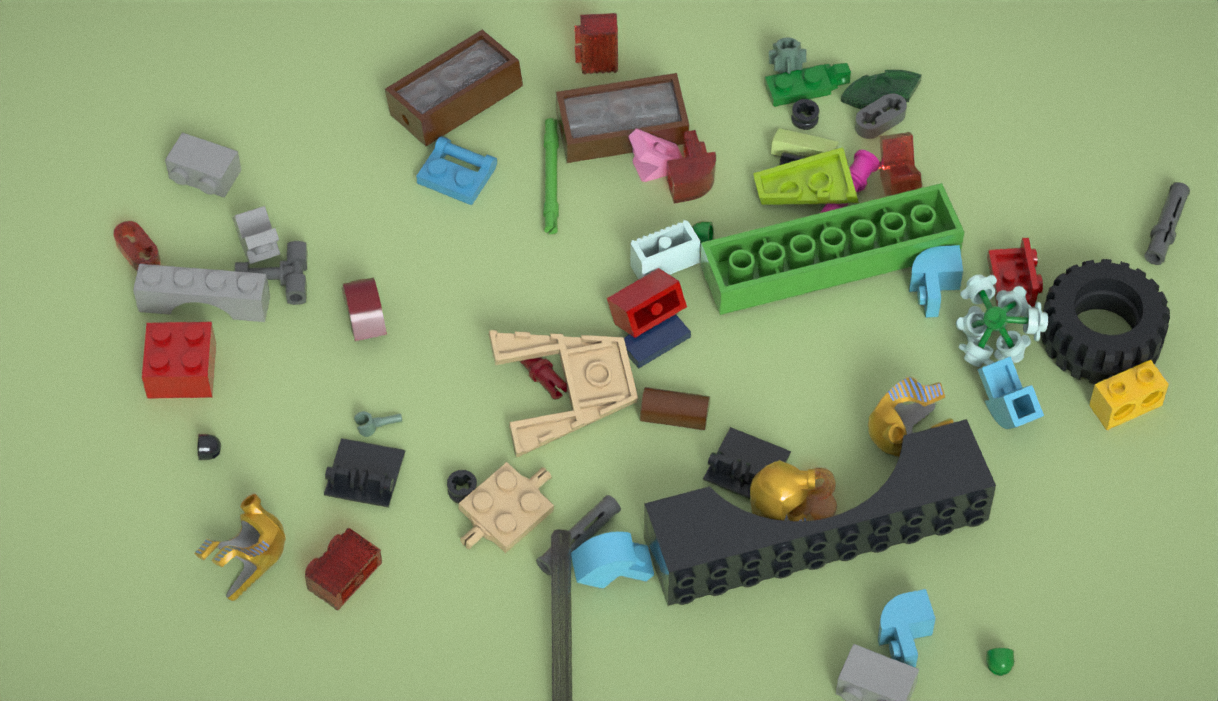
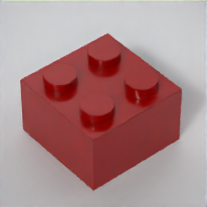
(179, 360)

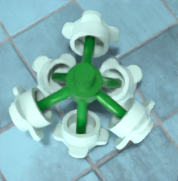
(981, 324)

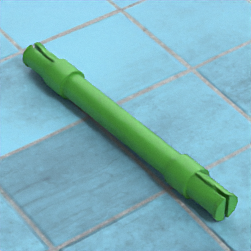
(551, 206)

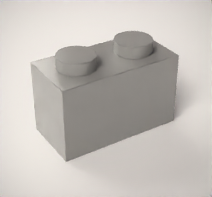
(203, 165)
(875, 677)

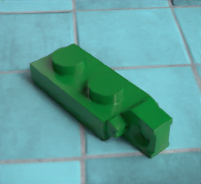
(806, 83)

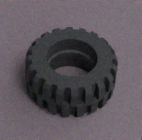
(1111, 289)

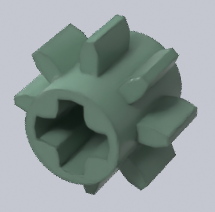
(787, 55)

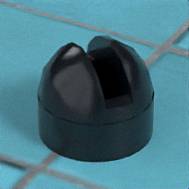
(208, 446)

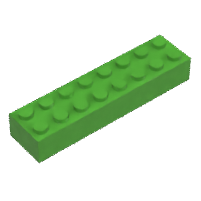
(828, 248)

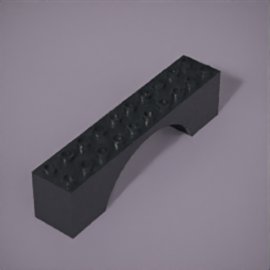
(712, 546)

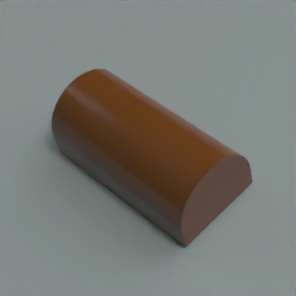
(674, 408)

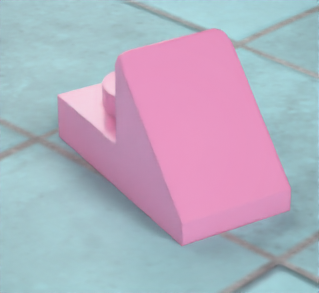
(652, 154)

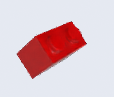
(646, 302)

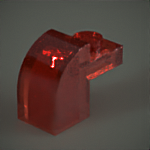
(898, 164)
(694, 174)

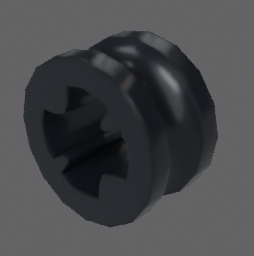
(799, 119)
(461, 477)

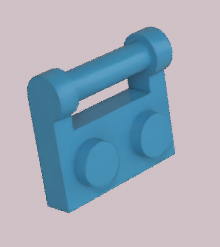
(452, 178)

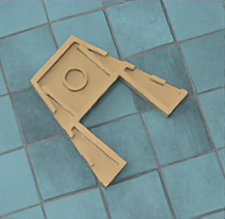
(595, 375)

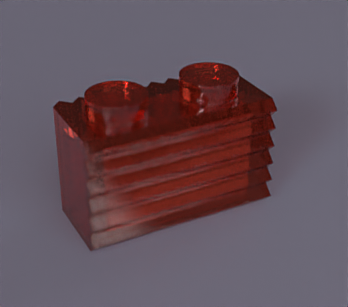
(597, 43)
(342, 568)

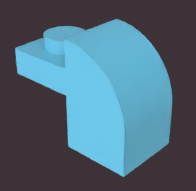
(935, 271)
(1008, 400)
(610, 556)
(902, 621)

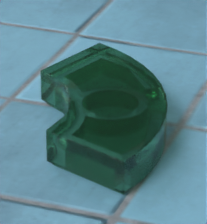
(871, 88)

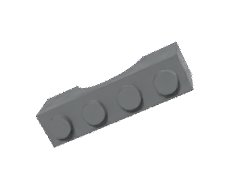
(237, 293)

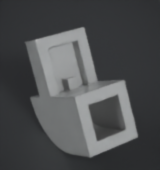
(256, 235)

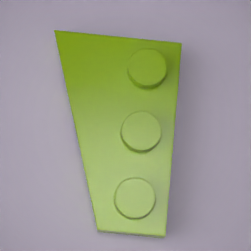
(810, 180)

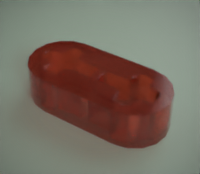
(142, 243)

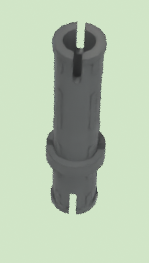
(1164, 232)
(603, 510)

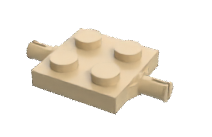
(505, 507)

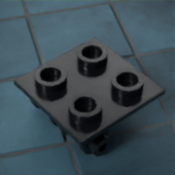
(740, 460)
(364, 472)

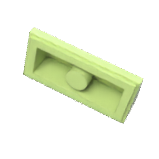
(800, 143)

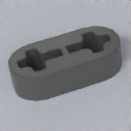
(878, 112)

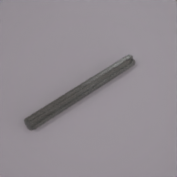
(561, 615)

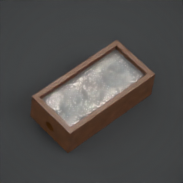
(454, 87)
(601, 117)

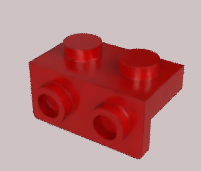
(1016, 268)

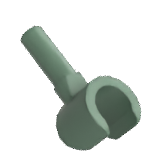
(372, 423)

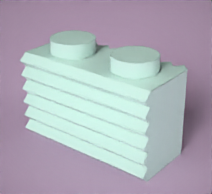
(668, 250)

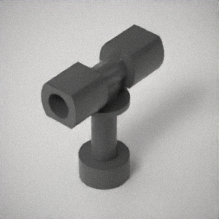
(289, 273)

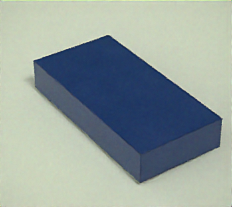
(656, 341)

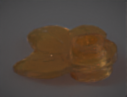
(820, 501)

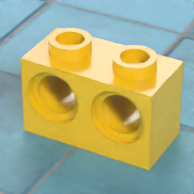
(1128, 394)

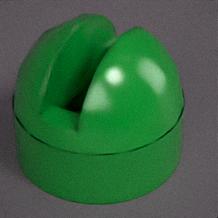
(704, 231)
(1000, 660)

